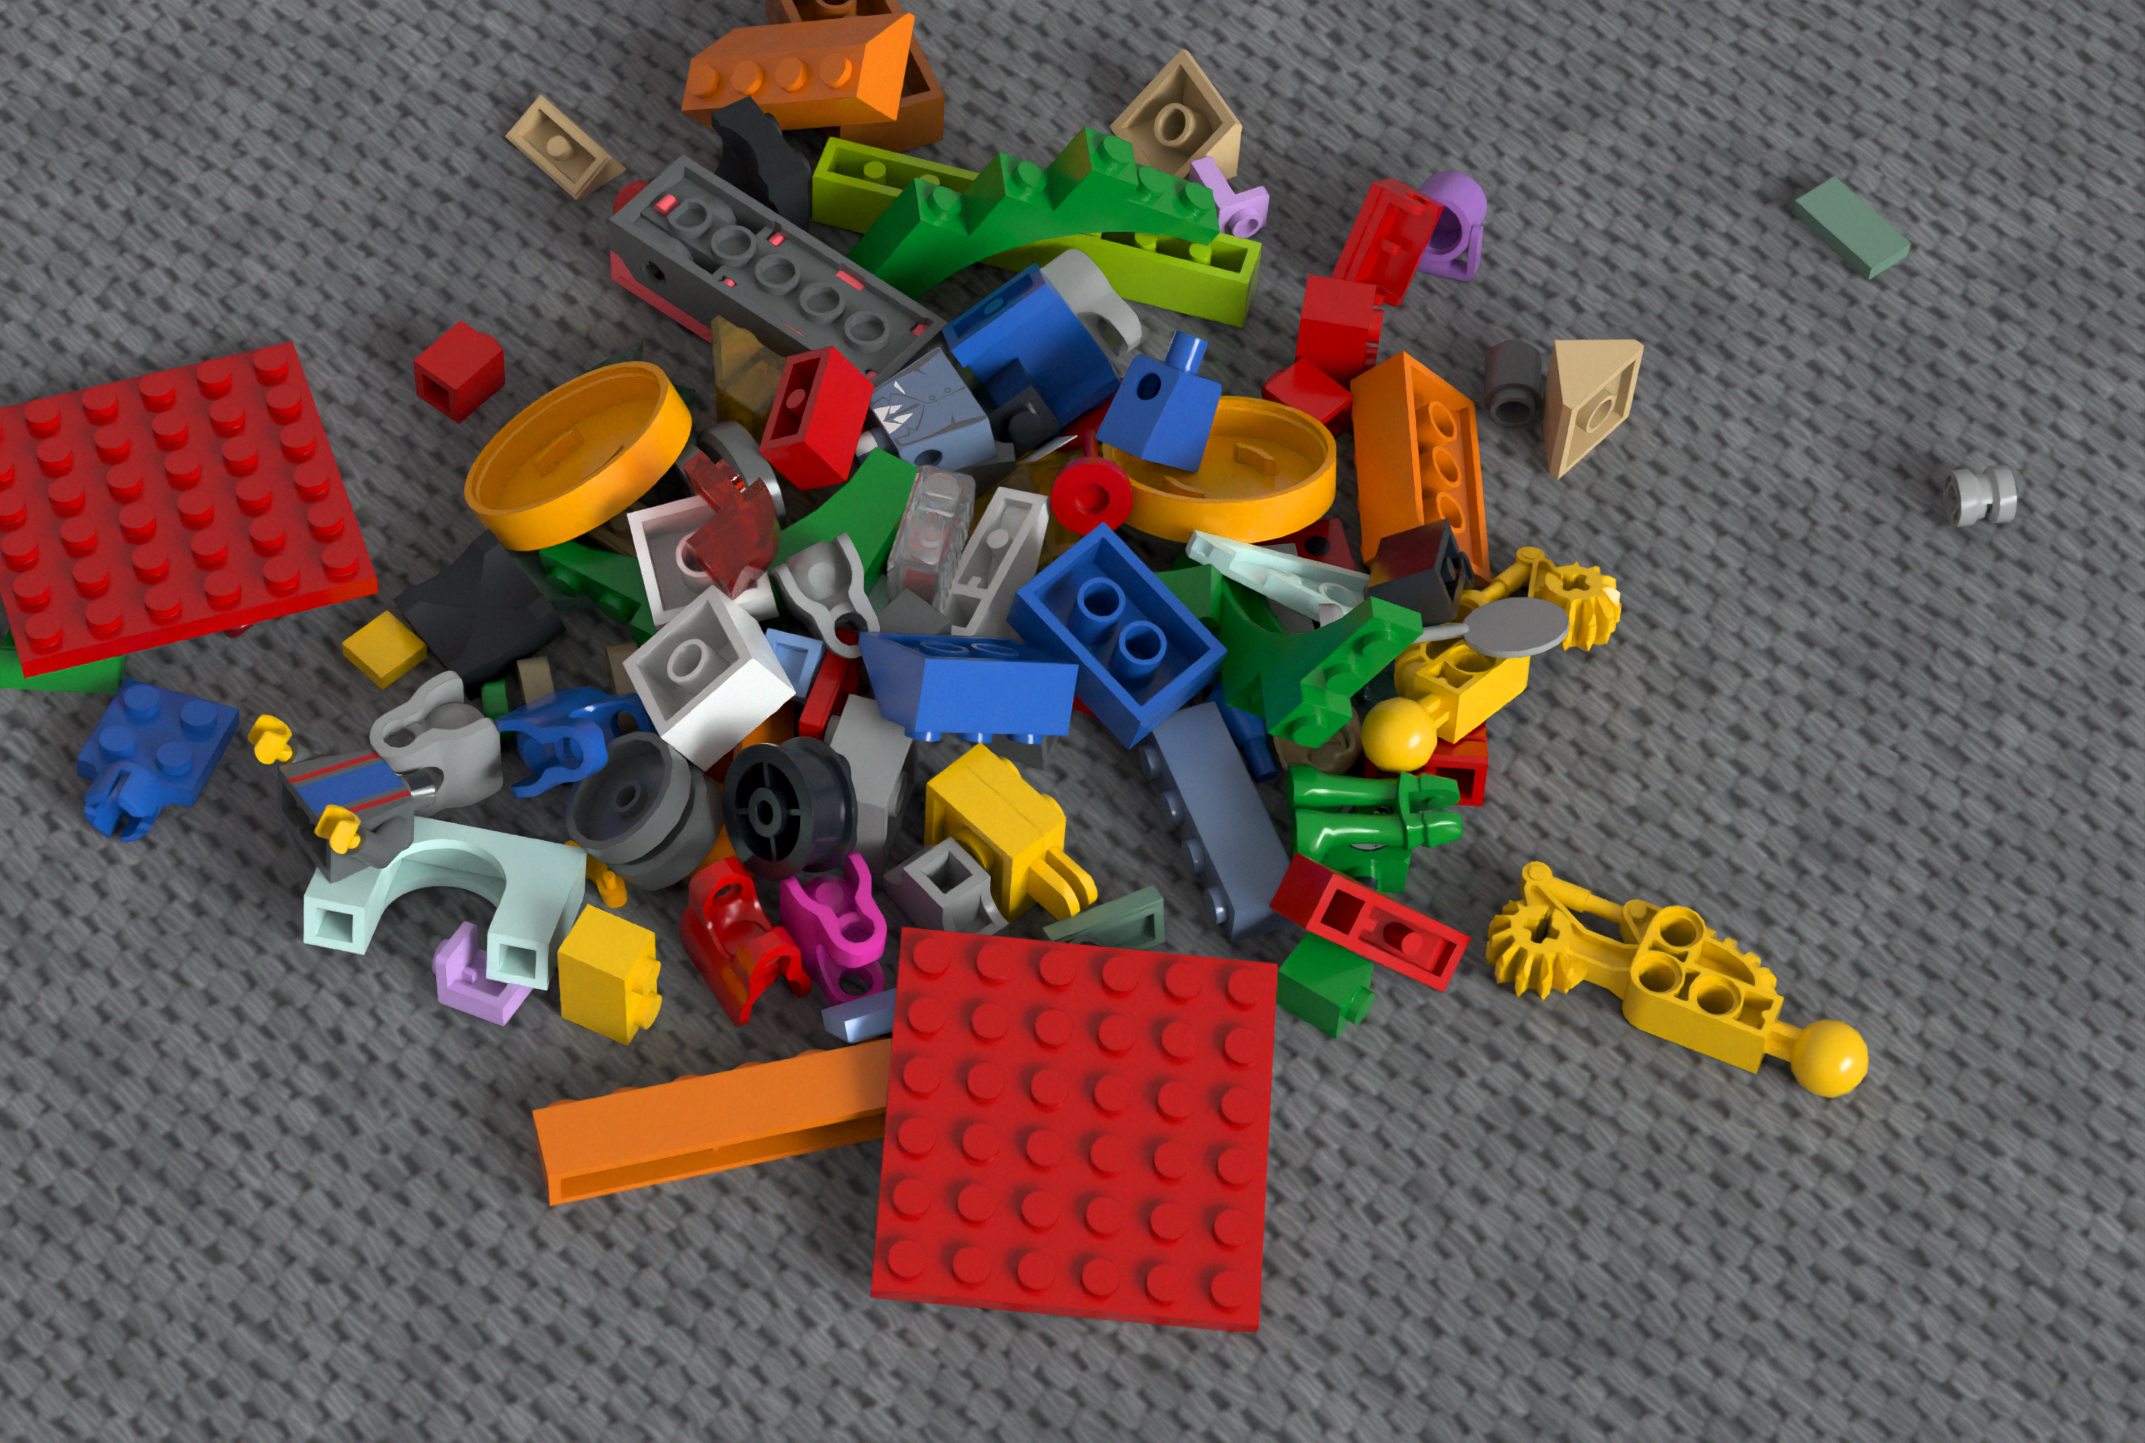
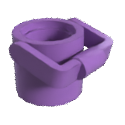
(1457, 226)

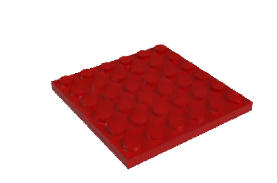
(171, 510)
(1076, 1131)

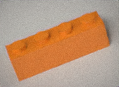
(806, 71)
(1417, 458)

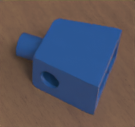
(1164, 406)

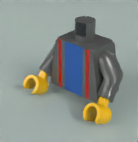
(342, 807)

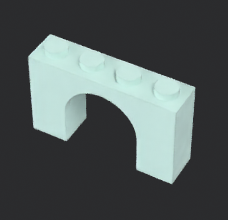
(527, 880)

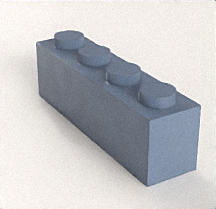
(1219, 818)

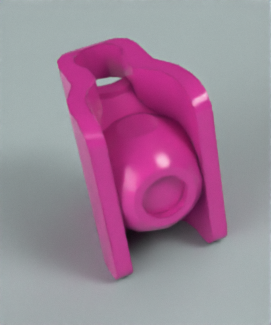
(833, 926)

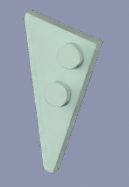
(1280, 576)

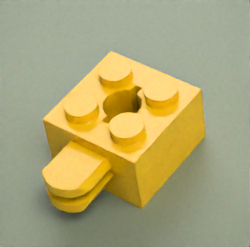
(1008, 833)

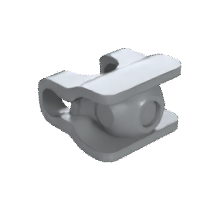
(1095, 302)
(825, 587)
(448, 742)

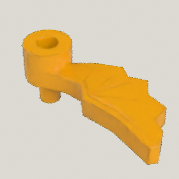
(610, 886)

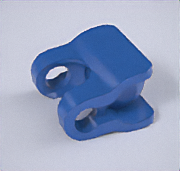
(567, 734)

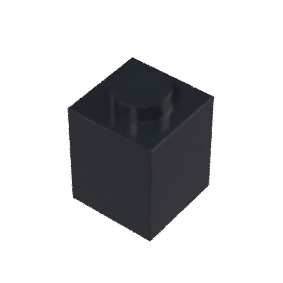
(1017, 408)

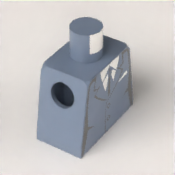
(927, 418)

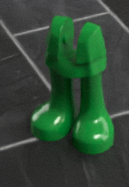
(1317, 831)

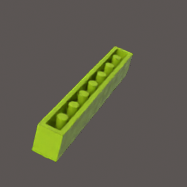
(1204, 281)

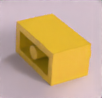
(609, 975)

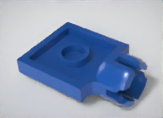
(150, 754)

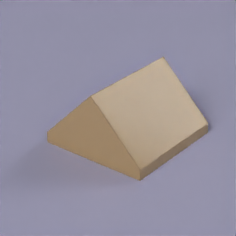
(1181, 121)
(1586, 396)

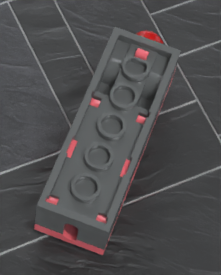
(714, 251)

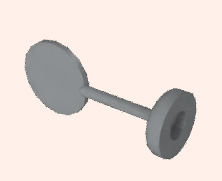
(1496, 629)

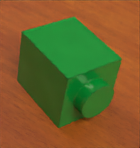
(1325, 984)

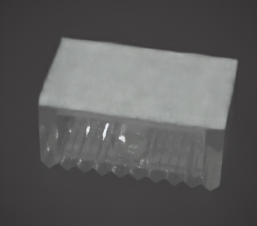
(931, 535)

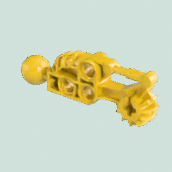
(1454, 689)
(1670, 978)

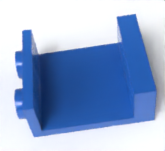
(1040, 329)

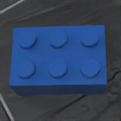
(1124, 628)

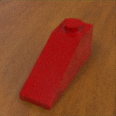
(1369, 922)

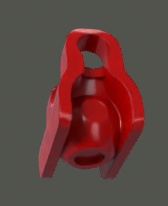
(736, 940)

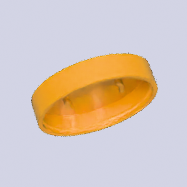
(578, 456)
(1257, 481)

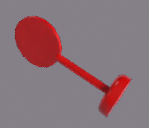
(1091, 486)

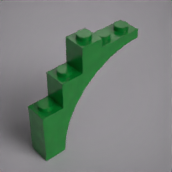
(1015, 202)
(864, 508)
(1306, 677)

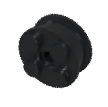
(790, 808)

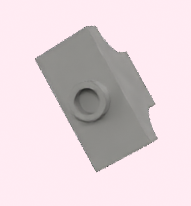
(945, 891)

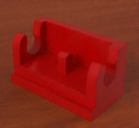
(1388, 239)

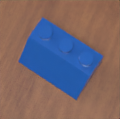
(969, 686)

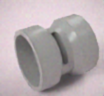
(1979, 495)

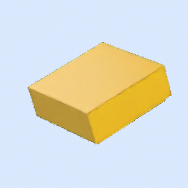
(384, 649)

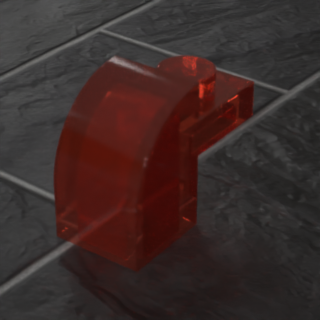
(742, 535)

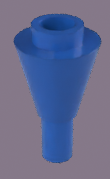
(1248, 735)

